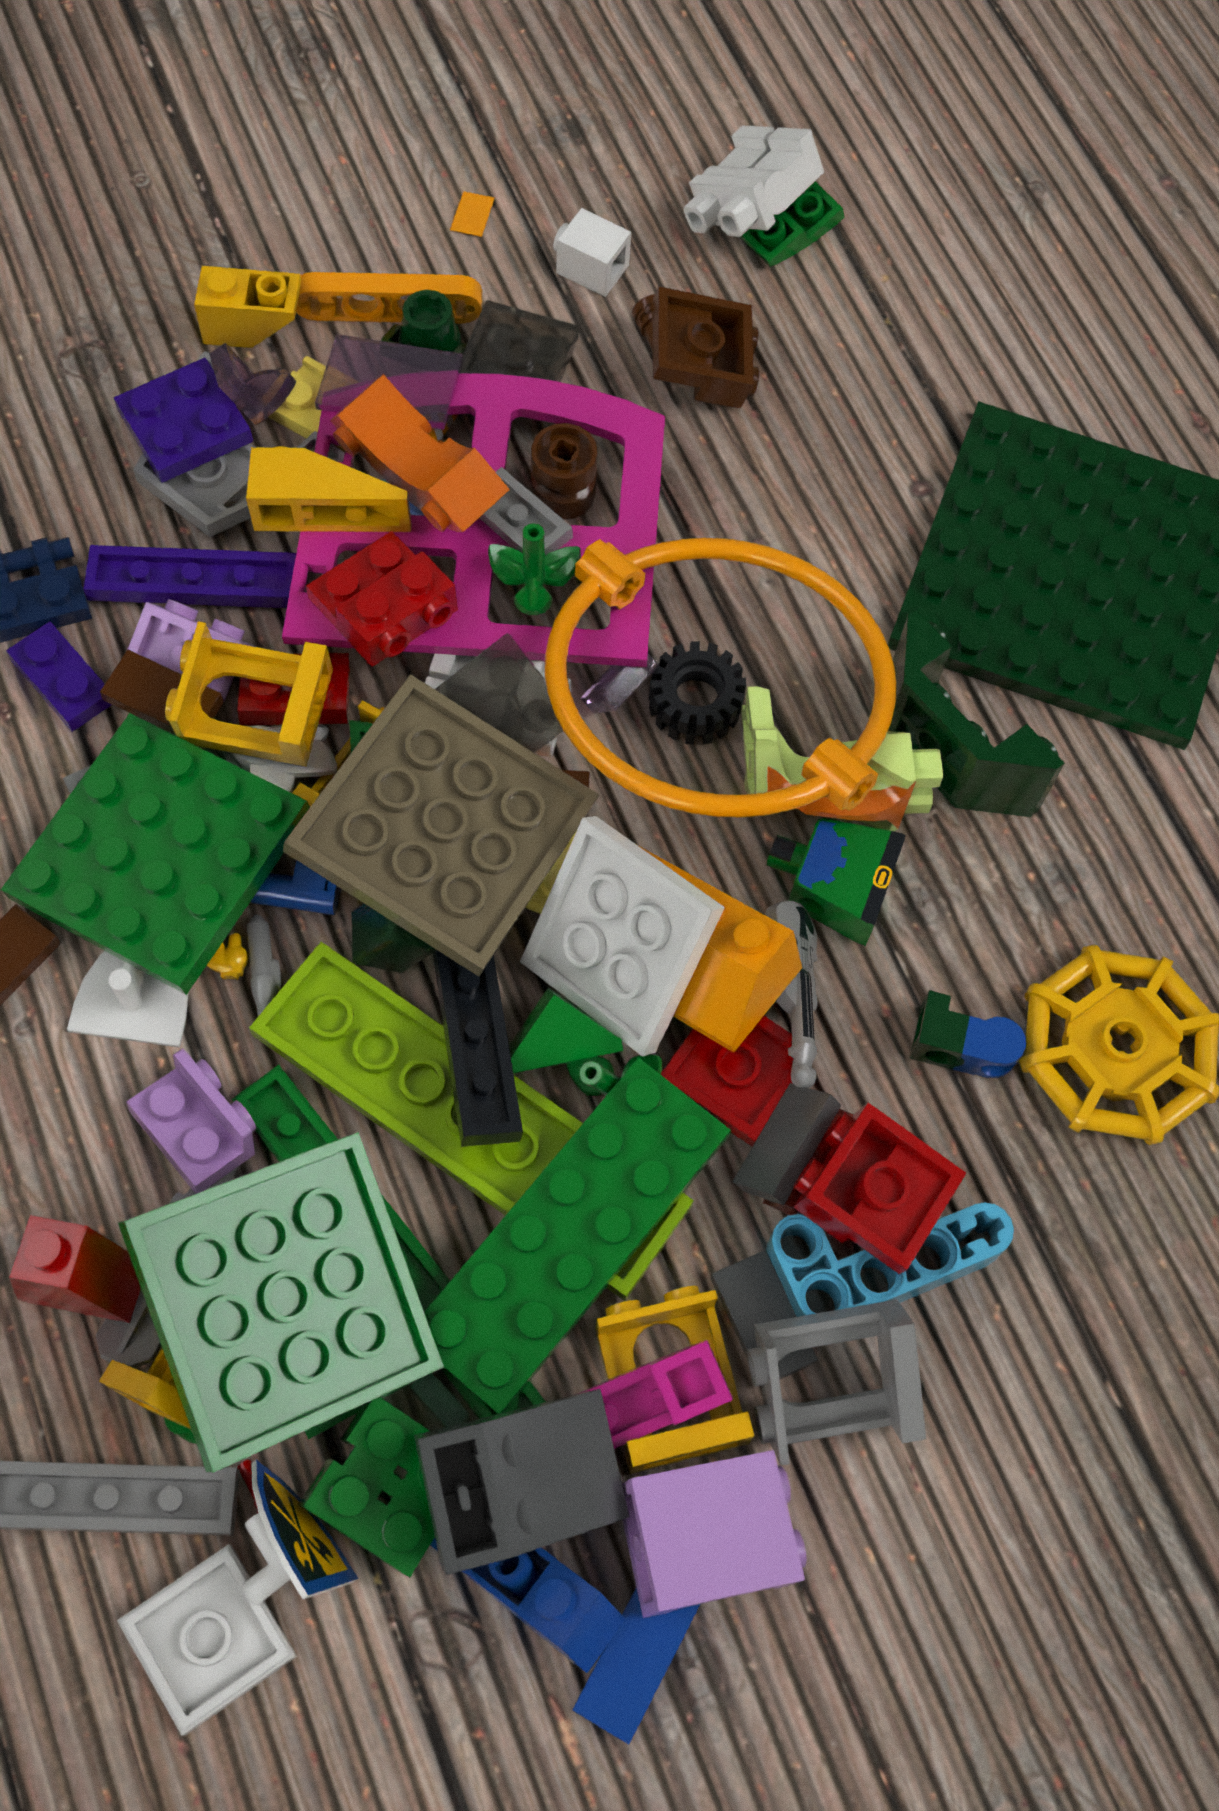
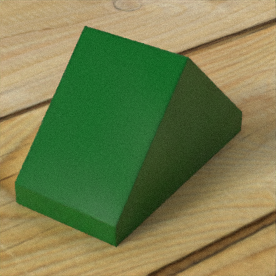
(559, 1034)

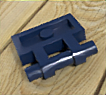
(41, 598)

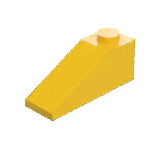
(314, 493)

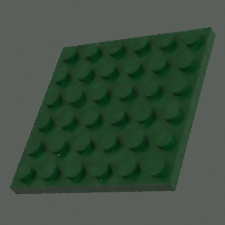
(1075, 575)

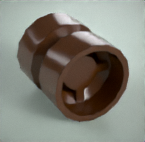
(564, 469)

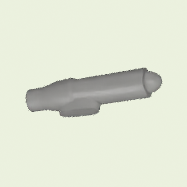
(264, 969)

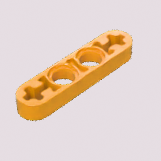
(319, 291)

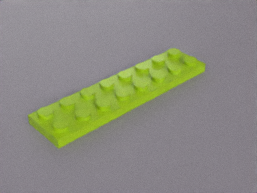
(396, 1072)

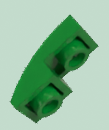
(797, 226)

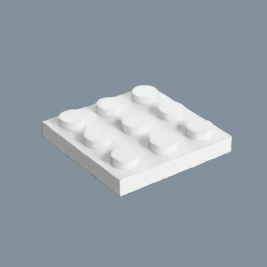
(621, 935)

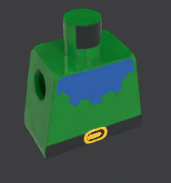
(840, 873)

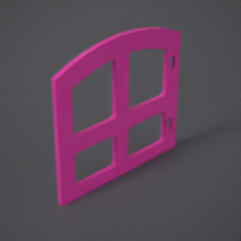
(495, 403)

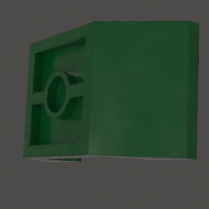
(975, 774)

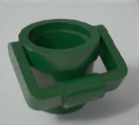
(427, 323)

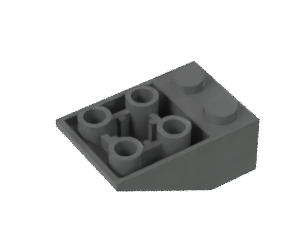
(520, 1480)

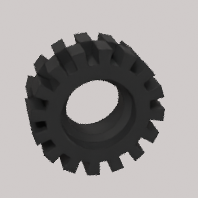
(703, 667)

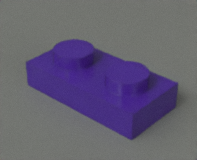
(59, 675)

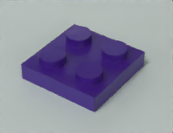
(183, 420)

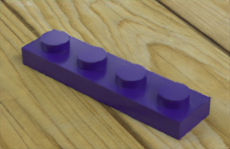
(189, 576)

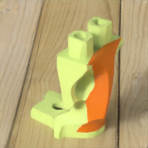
(902, 780)

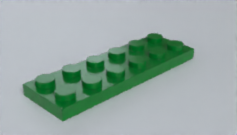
(571, 1234)

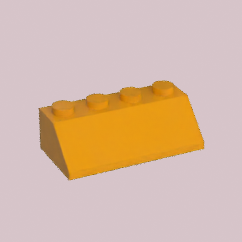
(739, 971)

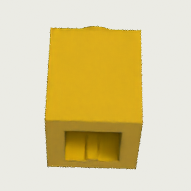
(244, 304)

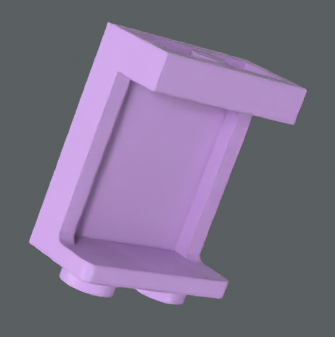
(711, 1532)

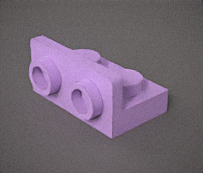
(165, 629)
(195, 1122)

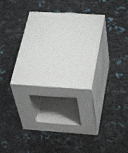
(592, 251)

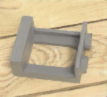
(894, 1405)

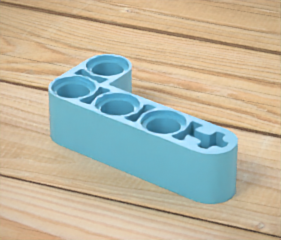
(842, 1277)

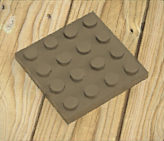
(441, 824)

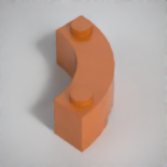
(441, 478)

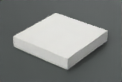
(205, 1640)

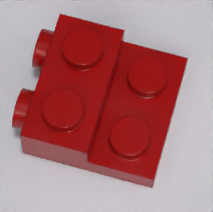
(384, 597)
(877, 1187)

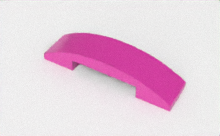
(663, 1392)

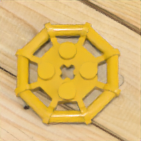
(1113, 1072)

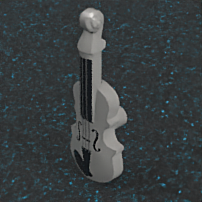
(800, 995)

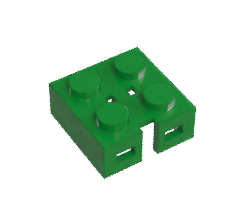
(348, 1492)

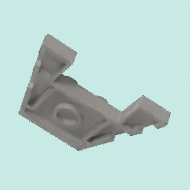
(215, 492)

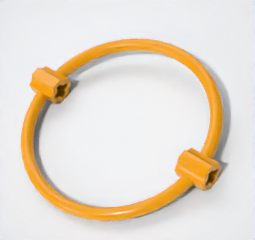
(831, 769)

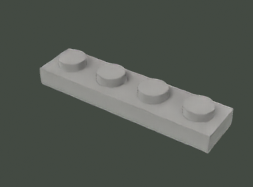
(117, 1498)

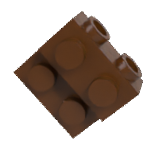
(705, 346)

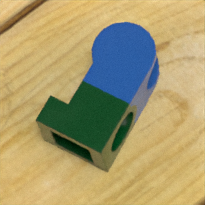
(965, 1042)

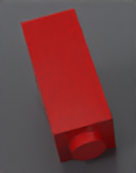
(74, 1270)

